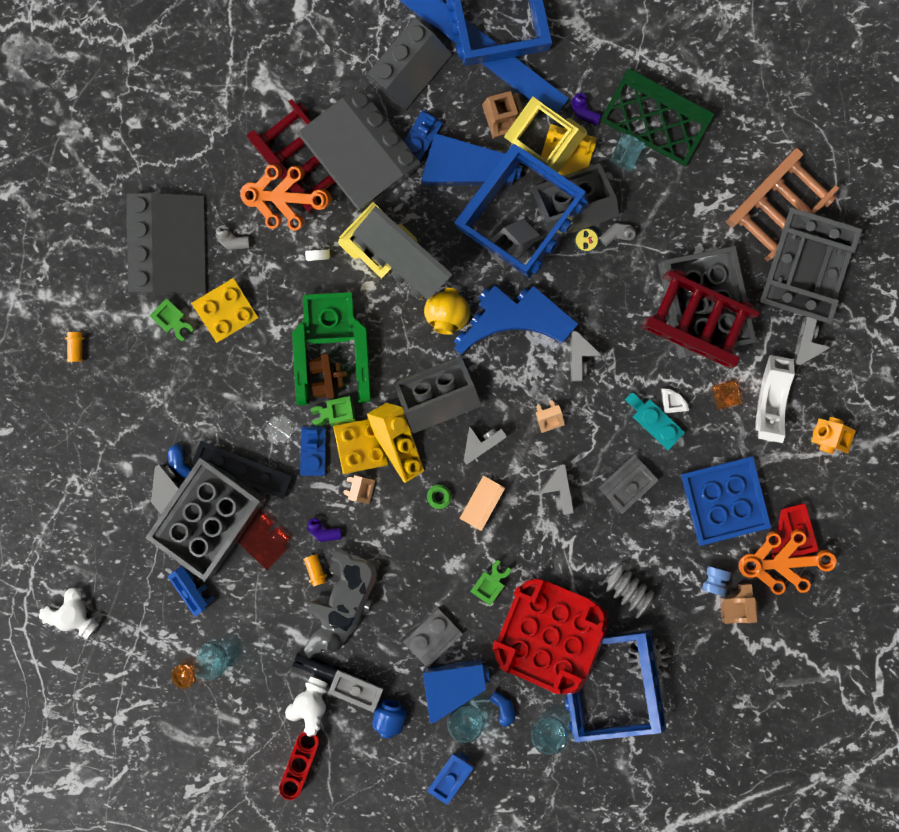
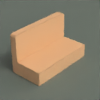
(482, 503)

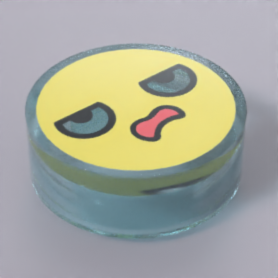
(586, 240)

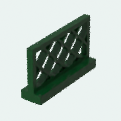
(667, 98)

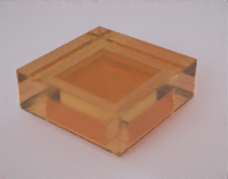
(726, 395)

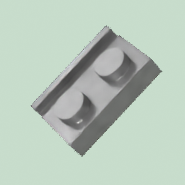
(628, 483)
(432, 637)

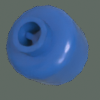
(389, 718)

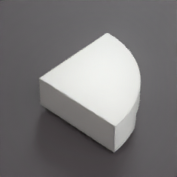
(673, 401)

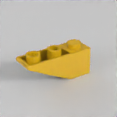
(395, 438)

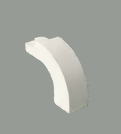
(773, 398)

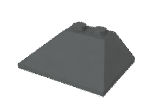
(810, 265)

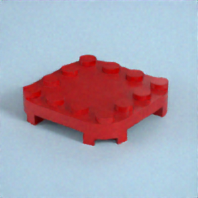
(551, 637)

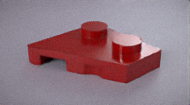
(791, 519)

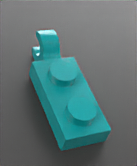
(655, 421)

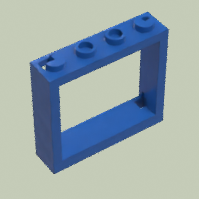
(503, 51)
(492, 186)
(652, 691)

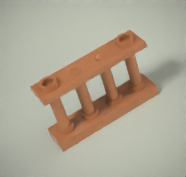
(775, 182)

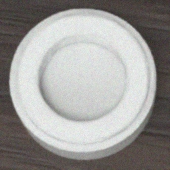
(317, 255)

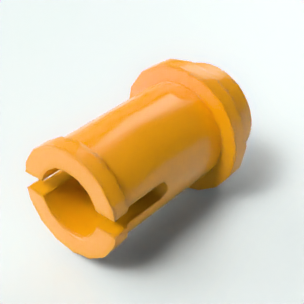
(74, 346)
(315, 570)

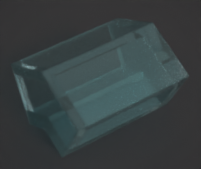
(626, 152)

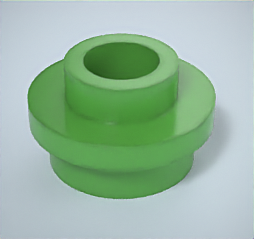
(439, 504)

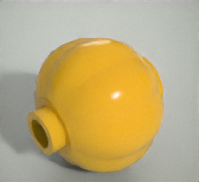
(447, 311)

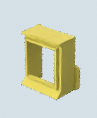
(564, 147)
(356, 252)

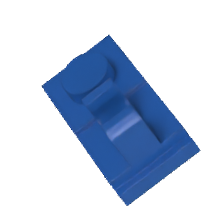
(422, 134)
(313, 451)
(185, 586)
(450, 778)

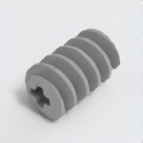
(629, 590)

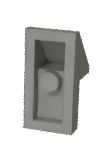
(580, 348)
(805, 348)
(475, 448)
(559, 482)

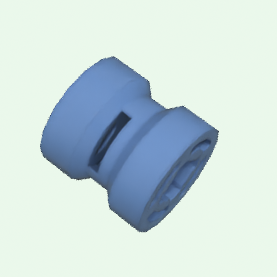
(716, 581)

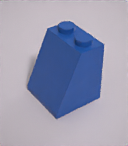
(453, 686)

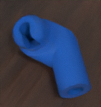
(176, 460)
(507, 711)

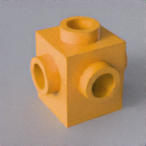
(833, 435)

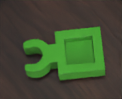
(170, 318)
(337, 412)
(488, 585)

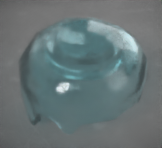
(210, 662)
(465, 723)
(549, 735)

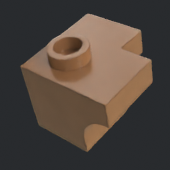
(502, 112)
(740, 606)

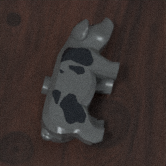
(346, 605)

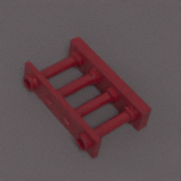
(262, 142)
(680, 333)

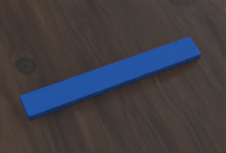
(509, 70)

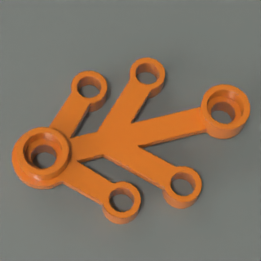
(280, 197)
(783, 563)

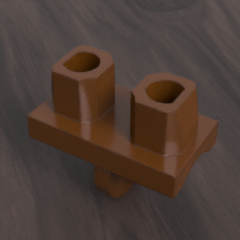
(323, 365)

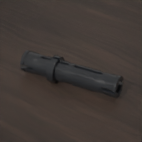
(318, 667)

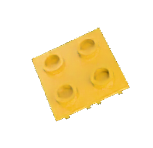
(579, 158)
(224, 310)
(358, 447)

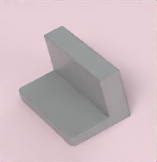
(355, 690)

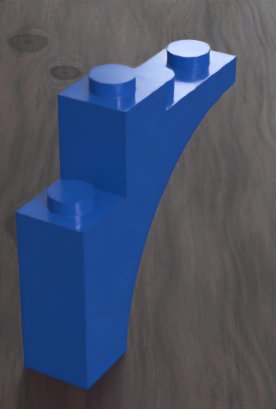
(501, 314)

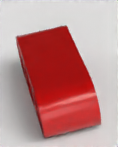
(296, 775)

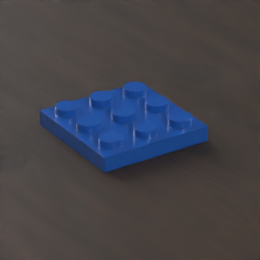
(725, 501)

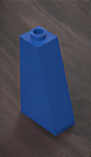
(461, 163)

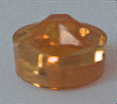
(183, 675)

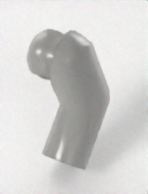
(617, 231)
(229, 241)

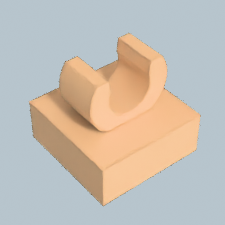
(549, 418)
(361, 489)

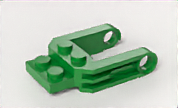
(329, 320)

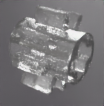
(279, 429)

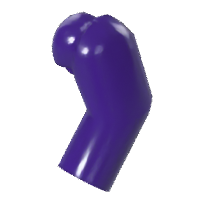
(582, 110)
(321, 533)

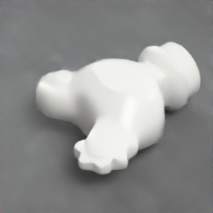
(70, 615)
(309, 706)

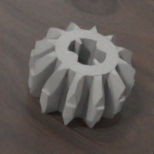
(658, 656)

